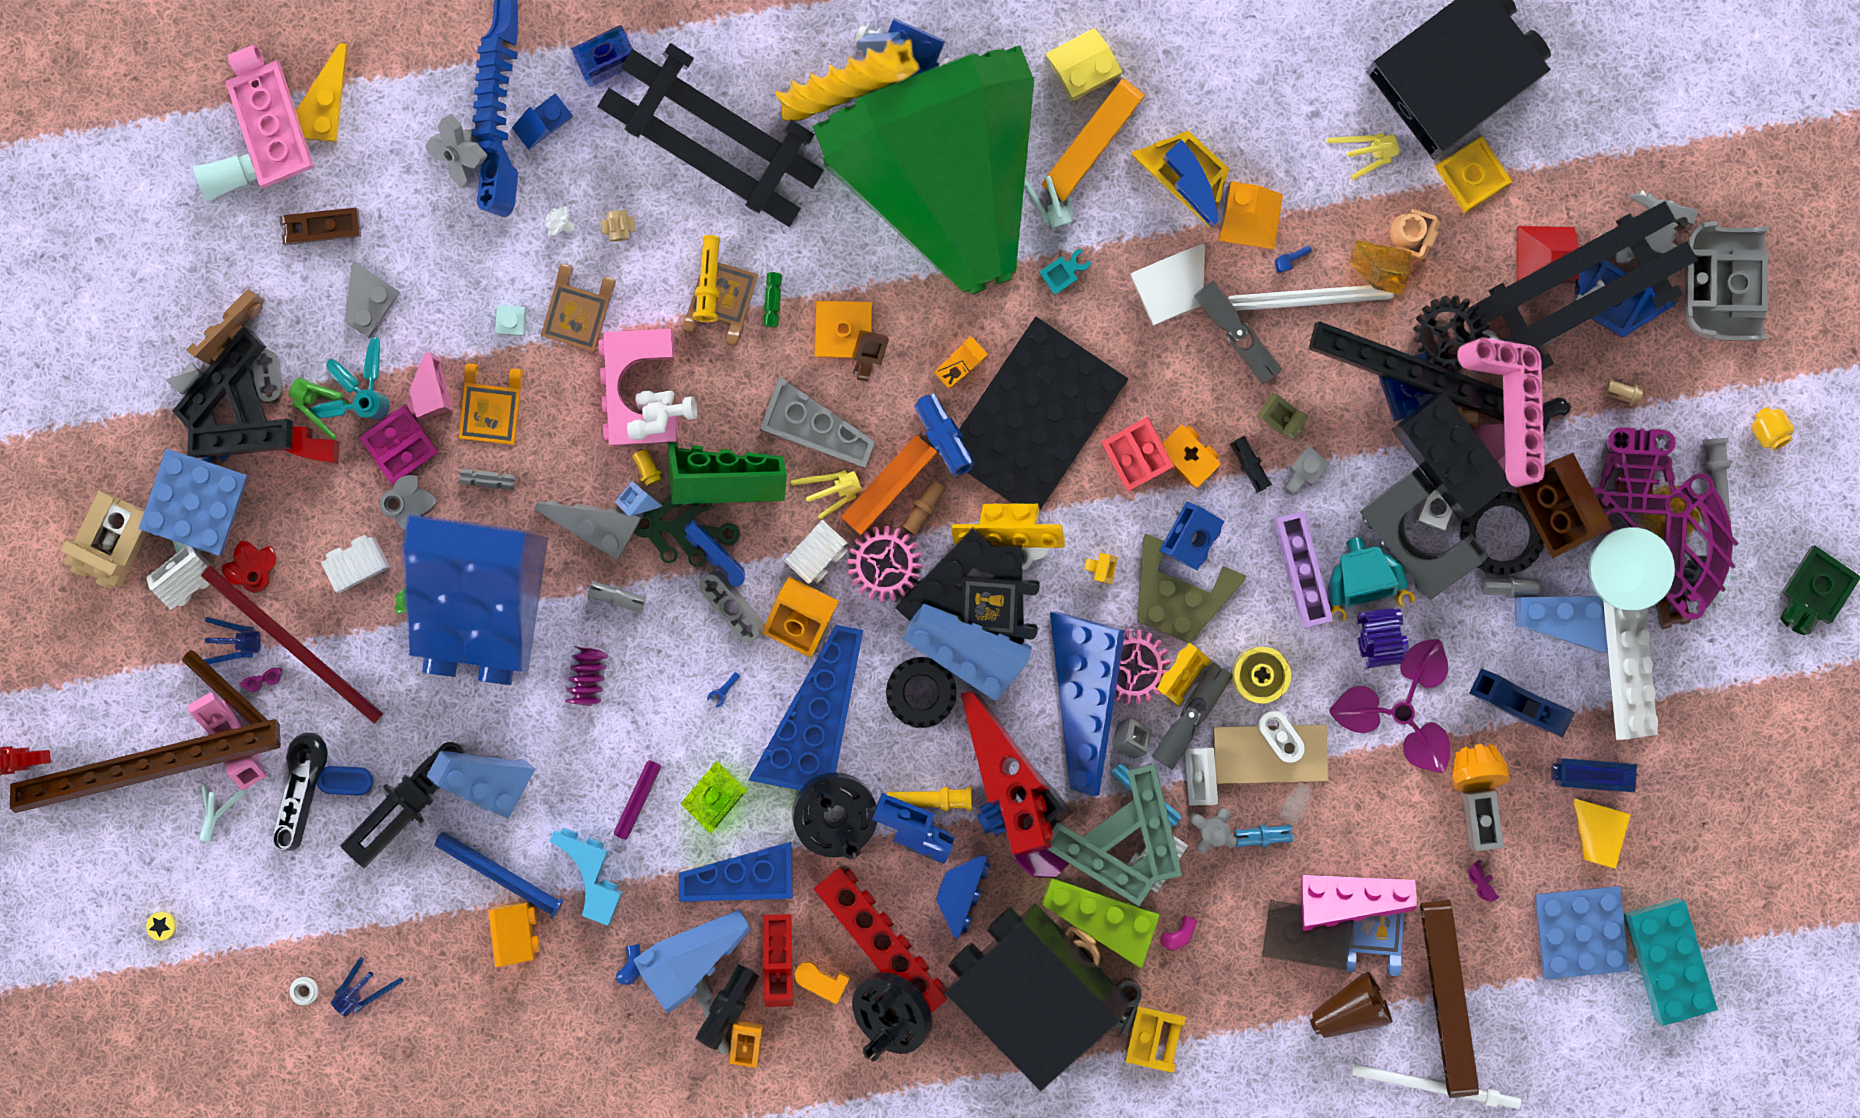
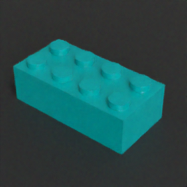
(1670, 961)

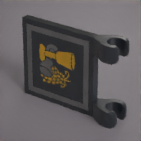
(995, 605)

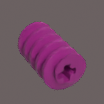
(586, 676)

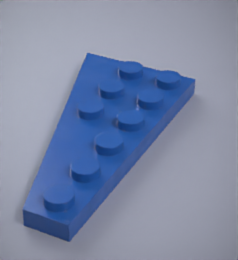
(1087, 682)
(814, 724)

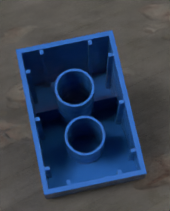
(471, 596)

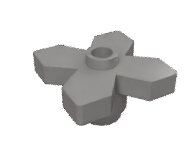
(457, 149)

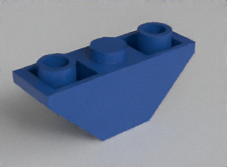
(960, 891)

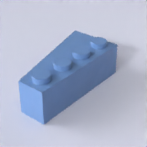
(967, 650)

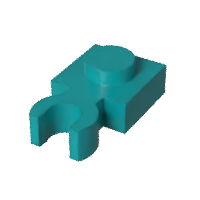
(1061, 273)

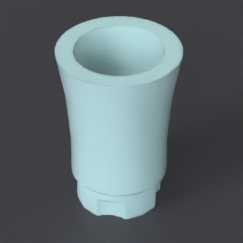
(224, 175)

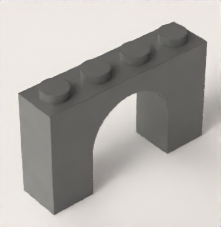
(1430, 571)

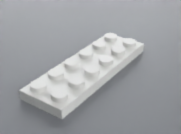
(1630, 672)

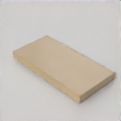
(1246, 756)

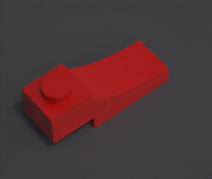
(778, 960)

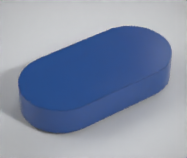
(345, 780)

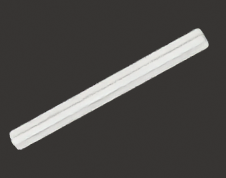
(1308, 297)

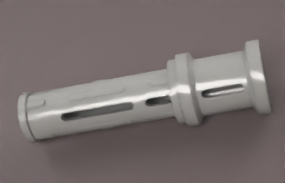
(1717, 466)

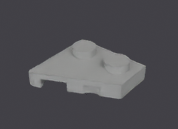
(367, 300)

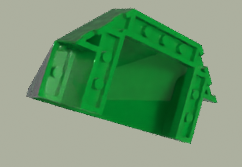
(943, 161)

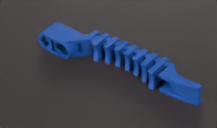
(497, 174)

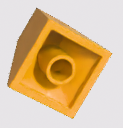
(1251, 215)

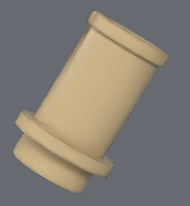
(1624, 392)

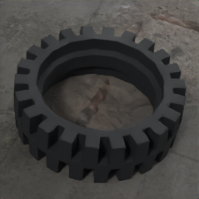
(1530, 553)

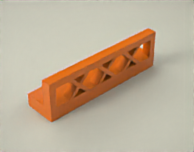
(889, 485)

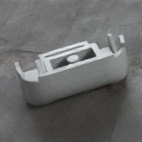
(1727, 284)

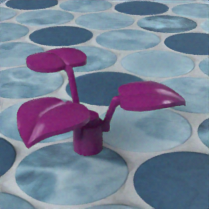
(1359, 709)

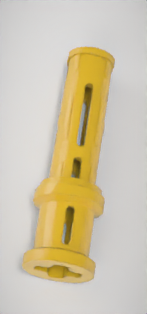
(707, 291)
(943, 799)

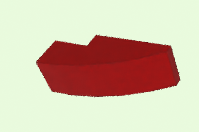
(314, 449)

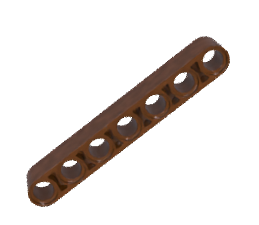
(1449, 999)

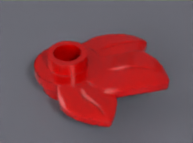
(250, 562)

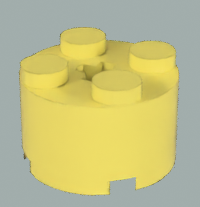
(1273, 664)

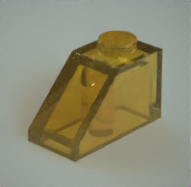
(1382, 266)

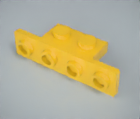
(1013, 526)

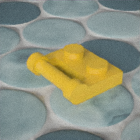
(1183, 673)
(1146, 1036)

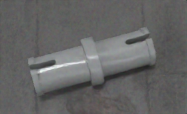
(616, 596)

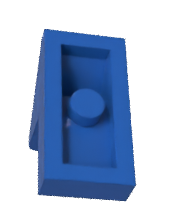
(542, 121)

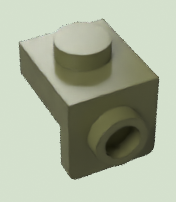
(1283, 416)

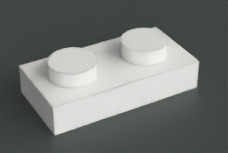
(1201, 776)

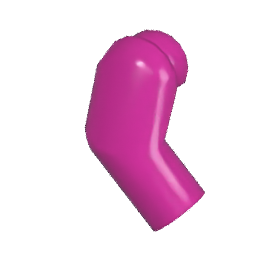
(1179, 938)

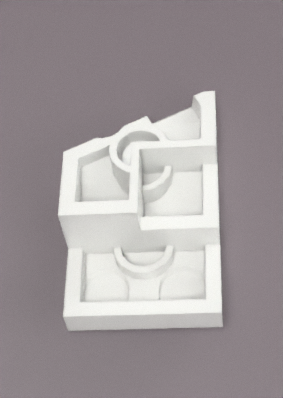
(1170, 284)

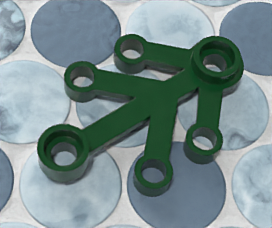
(677, 530)

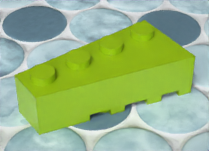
(1107, 919)

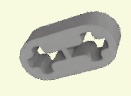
(274, 375)

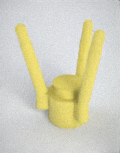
(1382, 147)
(846, 485)

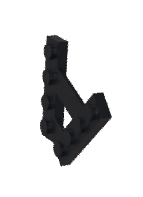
(232, 377)
(972, 551)

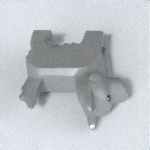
(1662, 239)

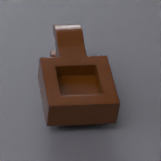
(868, 351)

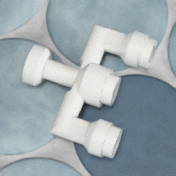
(656, 410)

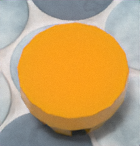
(1479, 769)

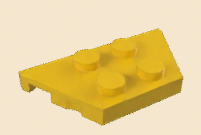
(1152, 160)

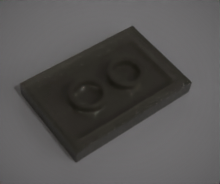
(1316, 947)

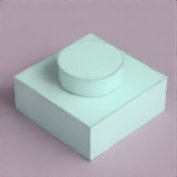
(510, 320)

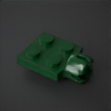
(1817, 591)

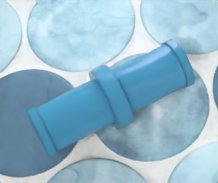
(1263, 835)

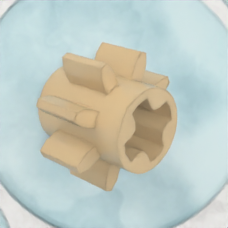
(618, 225)

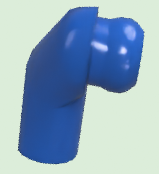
(629, 972)

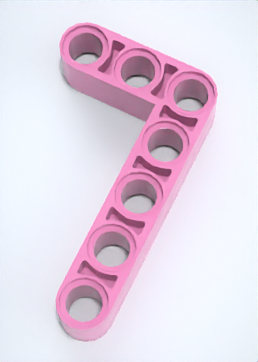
(1522, 402)

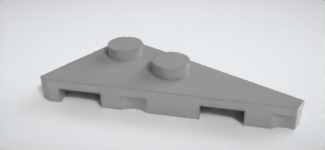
(600, 527)

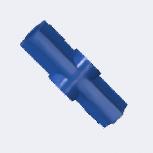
(944, 434)

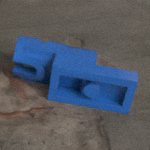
(914, 828)

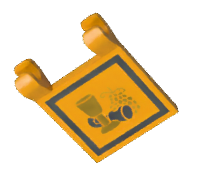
(488, 410)

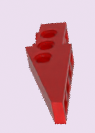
(994, 754)

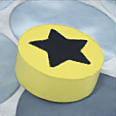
(161, 926)

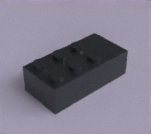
(1451, 455)

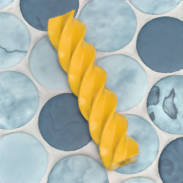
(845, 84)

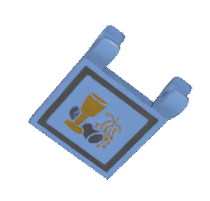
(1378, 936)

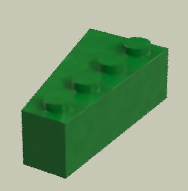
(724, 476)

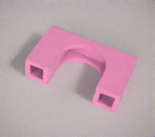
(621, 352)

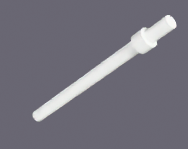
(1489, 1097)

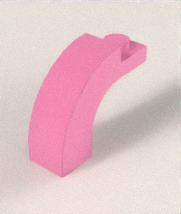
(217, 717)

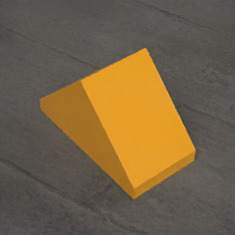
(746, 1043)

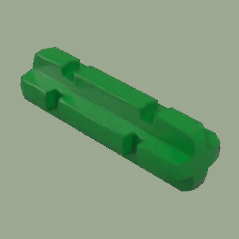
(772, 299)

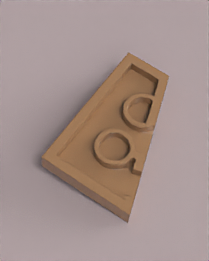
(234, 319)

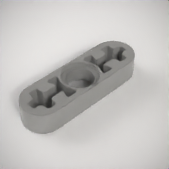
(743, 607)

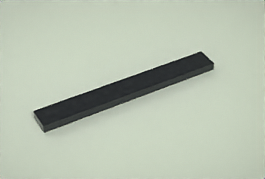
(1407, 369)

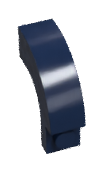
(1521, 703)

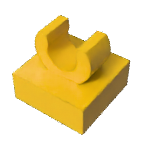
(1103, 568)

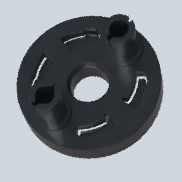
(843, 835)
(884, 1027)

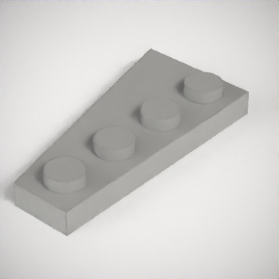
(808, 423)

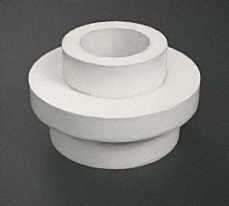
(295, 991)

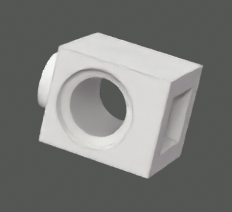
(1429, 519)

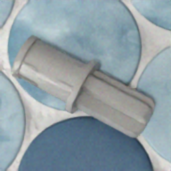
(1511, 587)

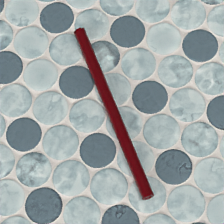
(291, 644)

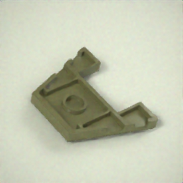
(1174, 604)

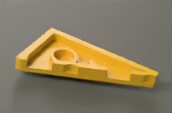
(322, 104)

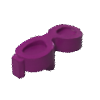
(254, 683)
(1477, 876)

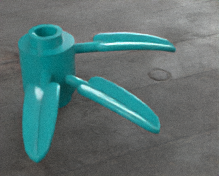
(366, 402)

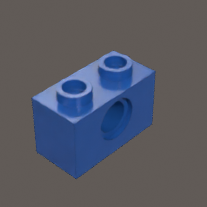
(1179, 540)

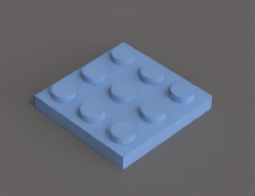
(193, 502)
(1581, 932)

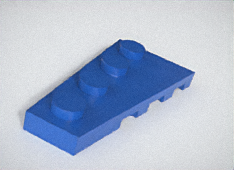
(744, 877)

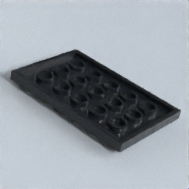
(1037, 414)

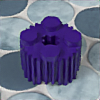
(1382, 637)

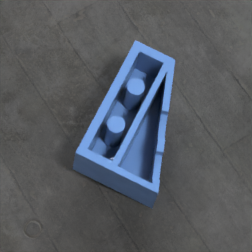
(1565, 618)

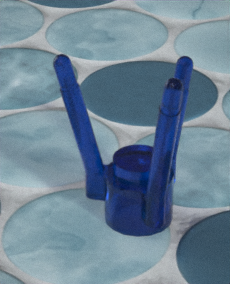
(247, 641)
(348, 998)

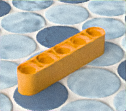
(1094, 138)

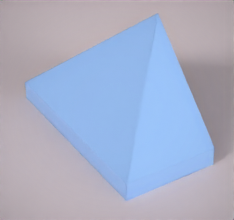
(636, 500)

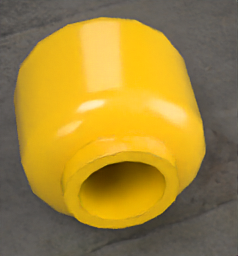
(1772, 428)

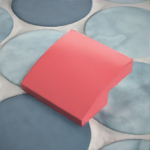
(1137, 454)

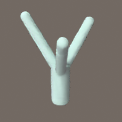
(210, 818)

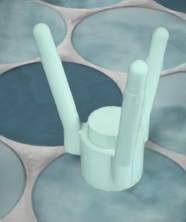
(1057, 212)

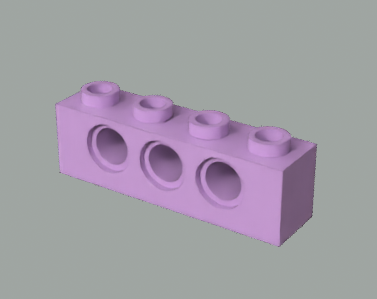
(1302, 569)

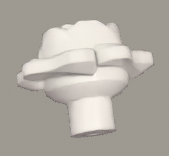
(558, 221)

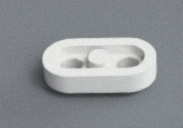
(1280, 736)

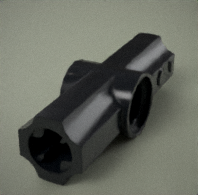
(727, 1007)

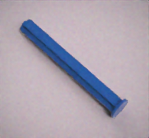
(498, 874)

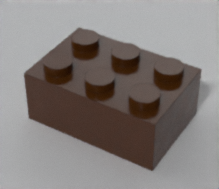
(1564, 506)

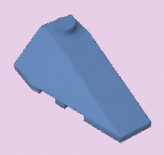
(681, 961)

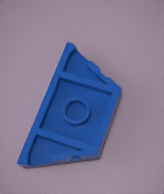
(1627, 315)

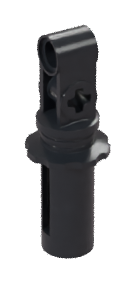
(410, 794)

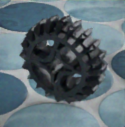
(1430, 325)

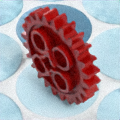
(21, 759)

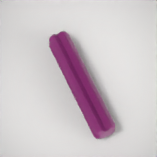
(637, 799)

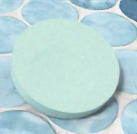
(1631, 569)

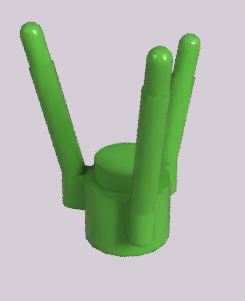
(307, 393)

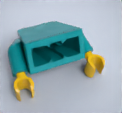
(1366, 577)

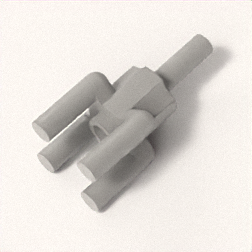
(1213, 830)

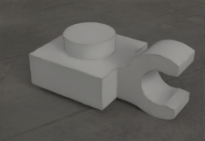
(1307, 468)

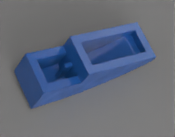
(1193, 182)

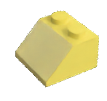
(1084, 65)

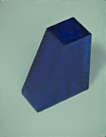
(1594, 774)

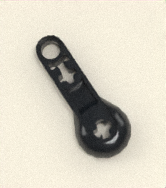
(299, 787)

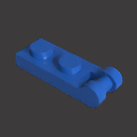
(715, 552)

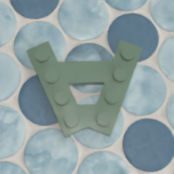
(1145, 811)

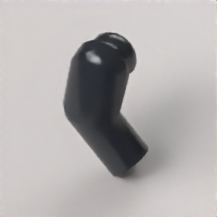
(1554, 407)

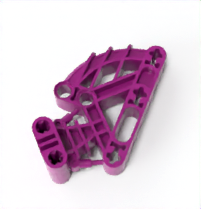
(1638, 464)

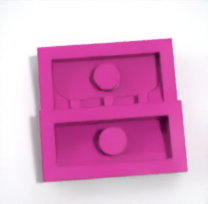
(398, 444)

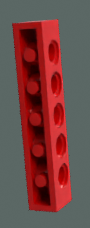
(845, 879)

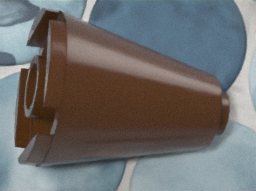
(1352, 1009)

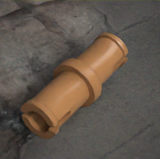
(923, 507)

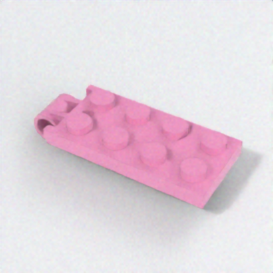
(267, 117)

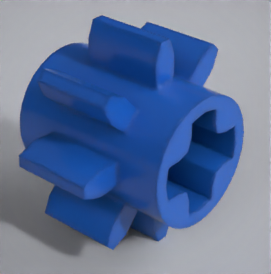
(992, 819)

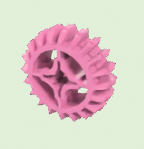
(906, 572)
(1157, 671)

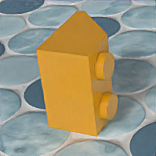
(800, 616)
(513, 933)

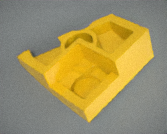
(1601, 832)

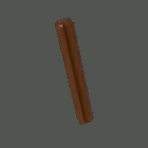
(222, 688)

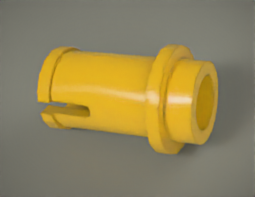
(647, 468)

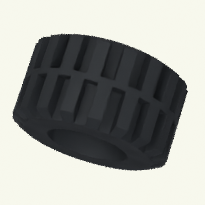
(921, 717)

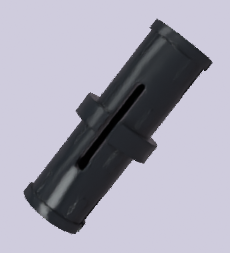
(1250, 464)

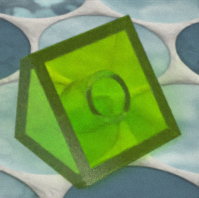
(714, 796)

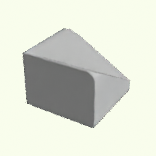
(186, 379)
(1132, 738)

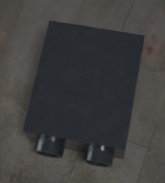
(1459, 70)
(1035, 994)

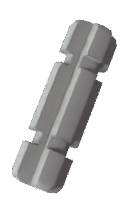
(487, 479)

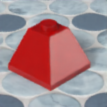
(1541, 246)

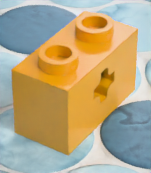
(1192, 471)

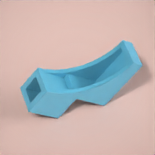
(589, 855)

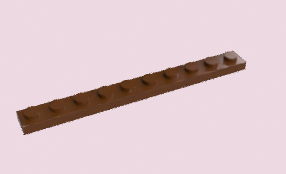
(145, 766)

